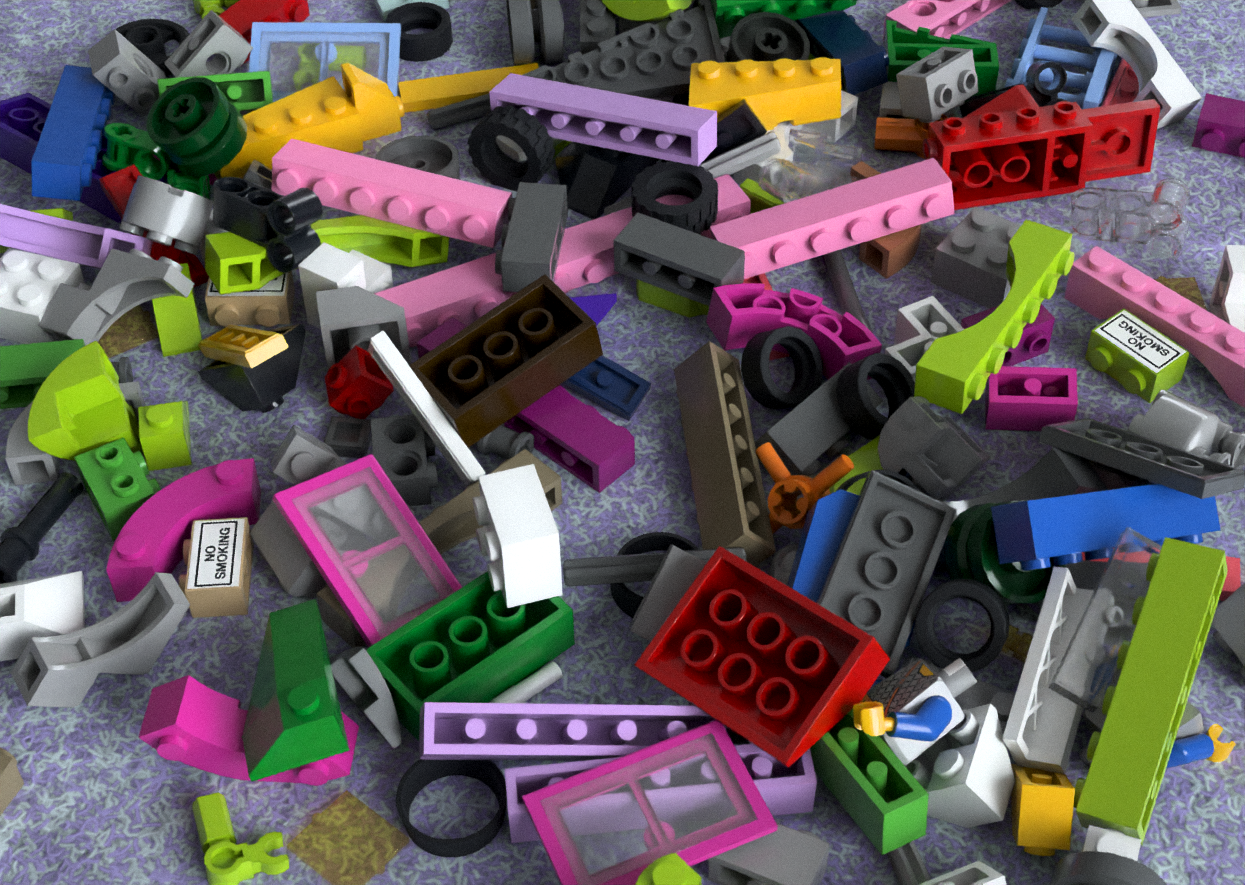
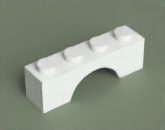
(1122, 29)
(834, 128)

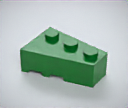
(909, 47)

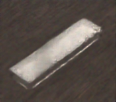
(1105, 624)

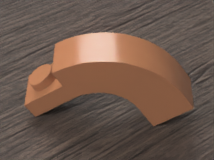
(892, 251)

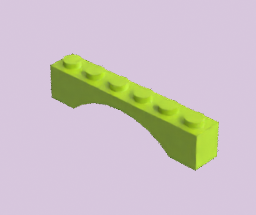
(243, 265)
(959, 364)

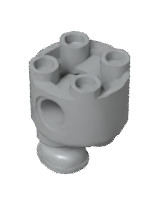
(1190, 429)

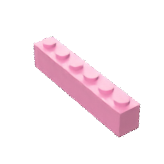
(392, 192)
(839, 217)

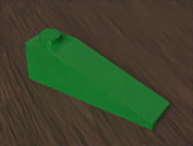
(294, 696)

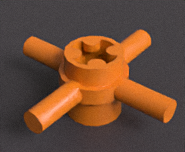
(782, 499)

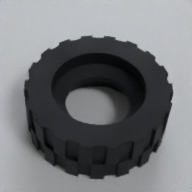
(524, 131)
(677, 179)

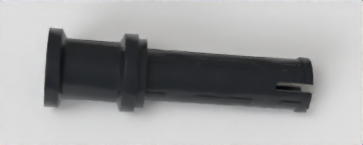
(22, 542)

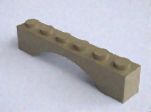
(446, 528)

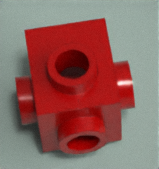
(357, 384)

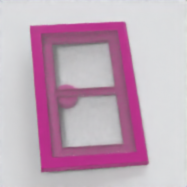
(367, 546)
(661, 800)

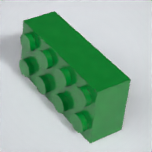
(469, 649)

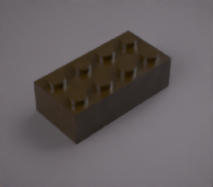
(508, 359)

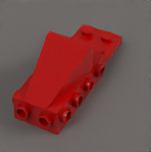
(1031, 151)

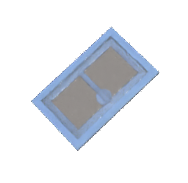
(312, 52)

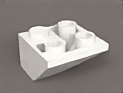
(39, 609)
(967, 771)

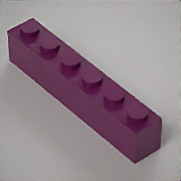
(563, 428)

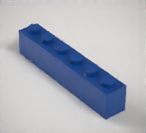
(71, 135)
(1094, 521)

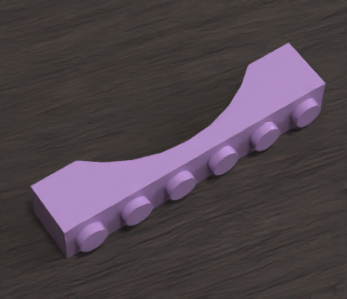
(64, 238)

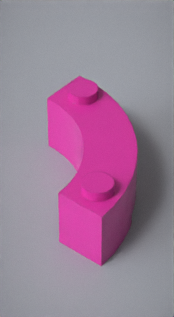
(747, 309)
(157, 530)
(206, 732)

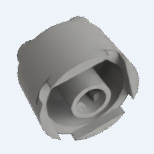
(166, 214)

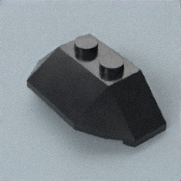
(597, 176)

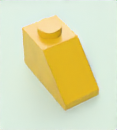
(373, 99)
(1041, 810)

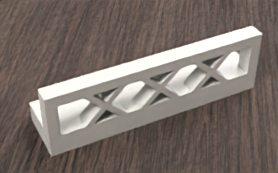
(1040, 720)

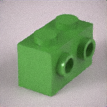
(115, 482)

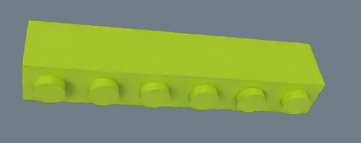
(1151, 689)

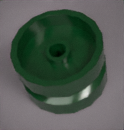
(197, 126)
(973, 555)

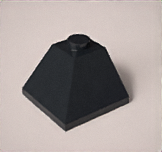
(263, 384)

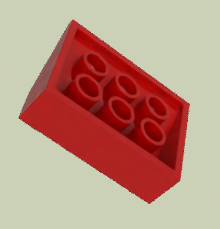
(762, 657)

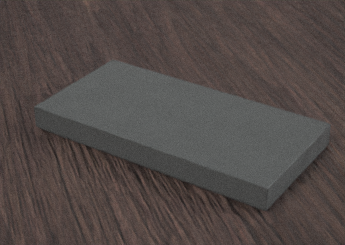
(1144, 457)
(886, 561)

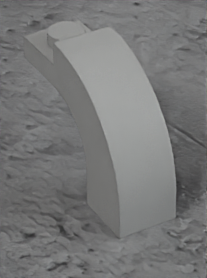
(33, 465)

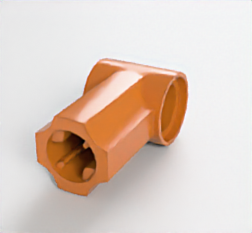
(902, 134)

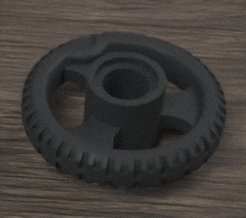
(150, 37)

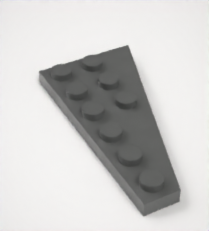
(646, 59)

